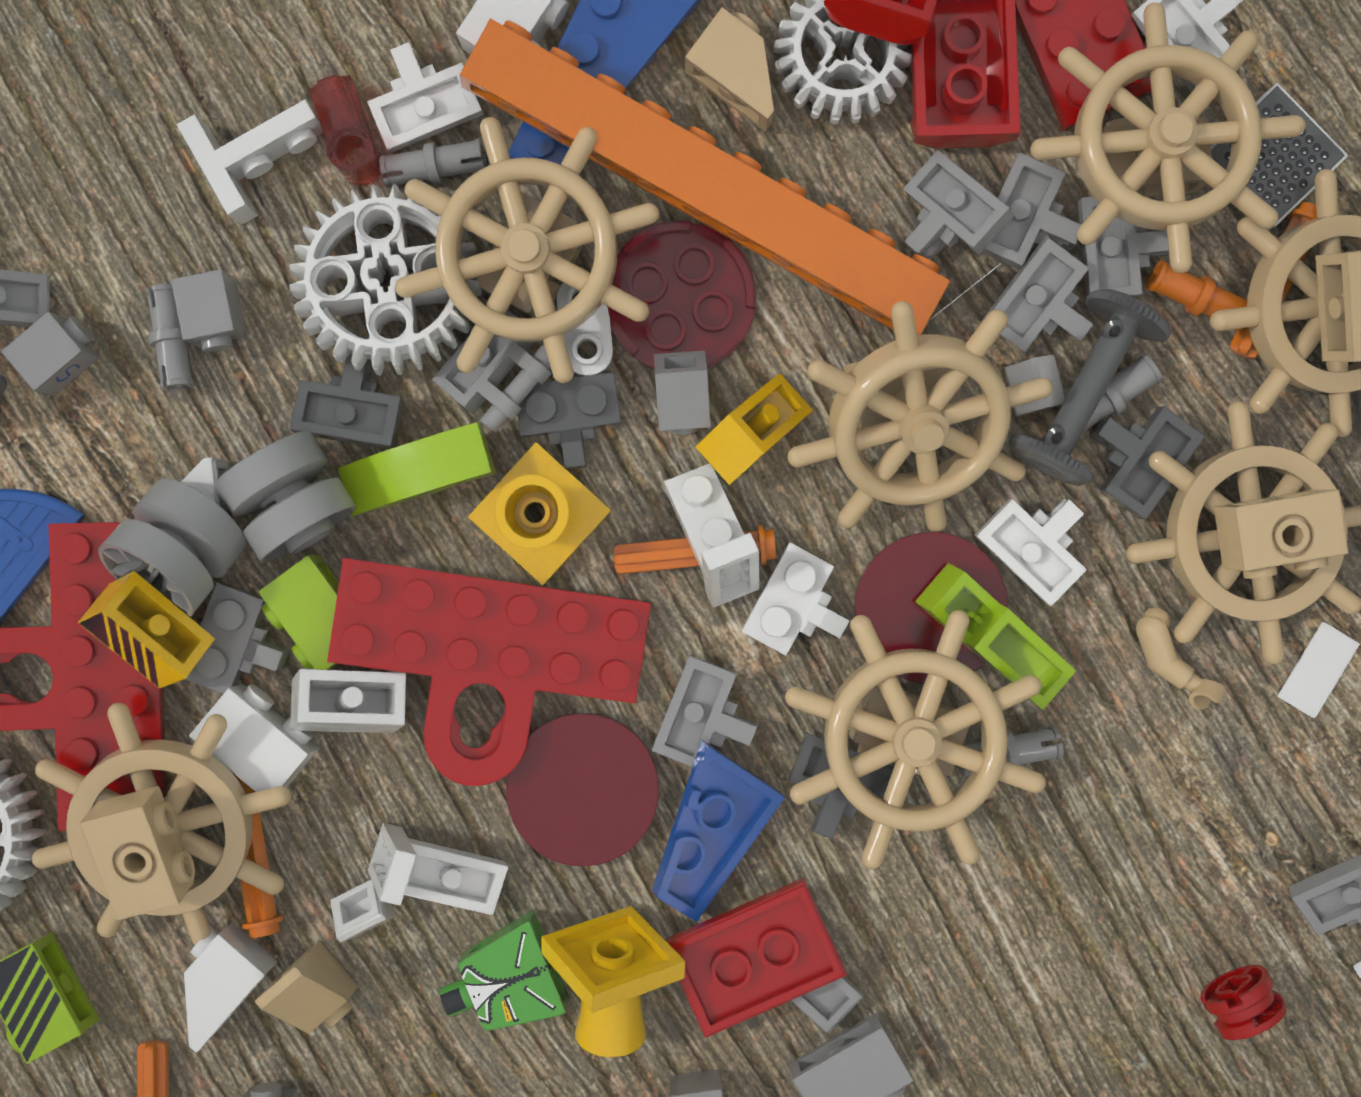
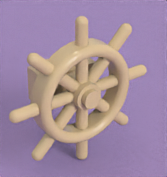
(1169, 147)
(528, 251)
(1328, 306)
(912, 397)
(1288, 529)
(916, 734)
(141, 844)

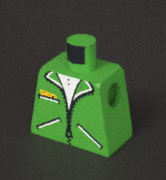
(507, 979)

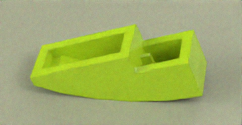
(418, 468)
(996, 633)

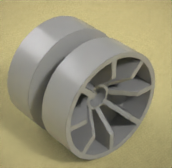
(277, 482)
(175, 543)

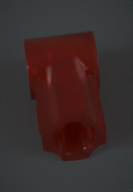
(345, 128)

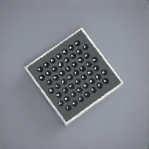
(1287, 164)

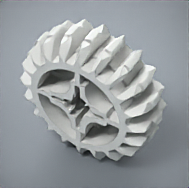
(858, 70)

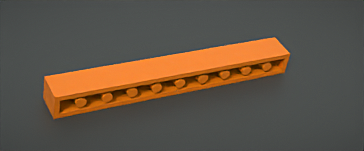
(700, 178)

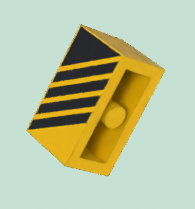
(146, 630)

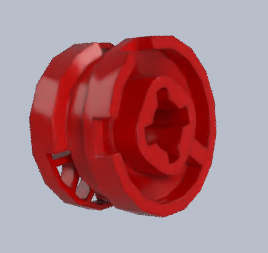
(1242, 1001)

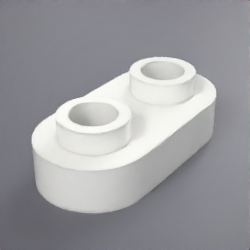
(595, 329)

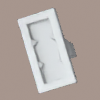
(249, 153)
(715, 536)
(434, 873)

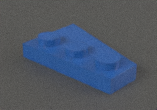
(712, 830)

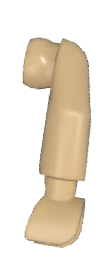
(1162, 660)

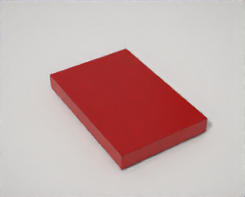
(756, 957)

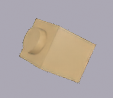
(733, 66)
(310, 991)

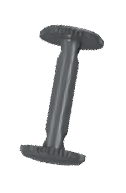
(1125, 317)

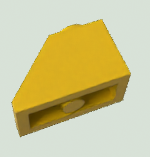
(753, 428)

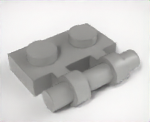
(482, 383)

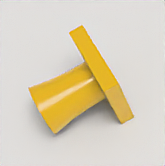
(569, 517)
(609, 968)

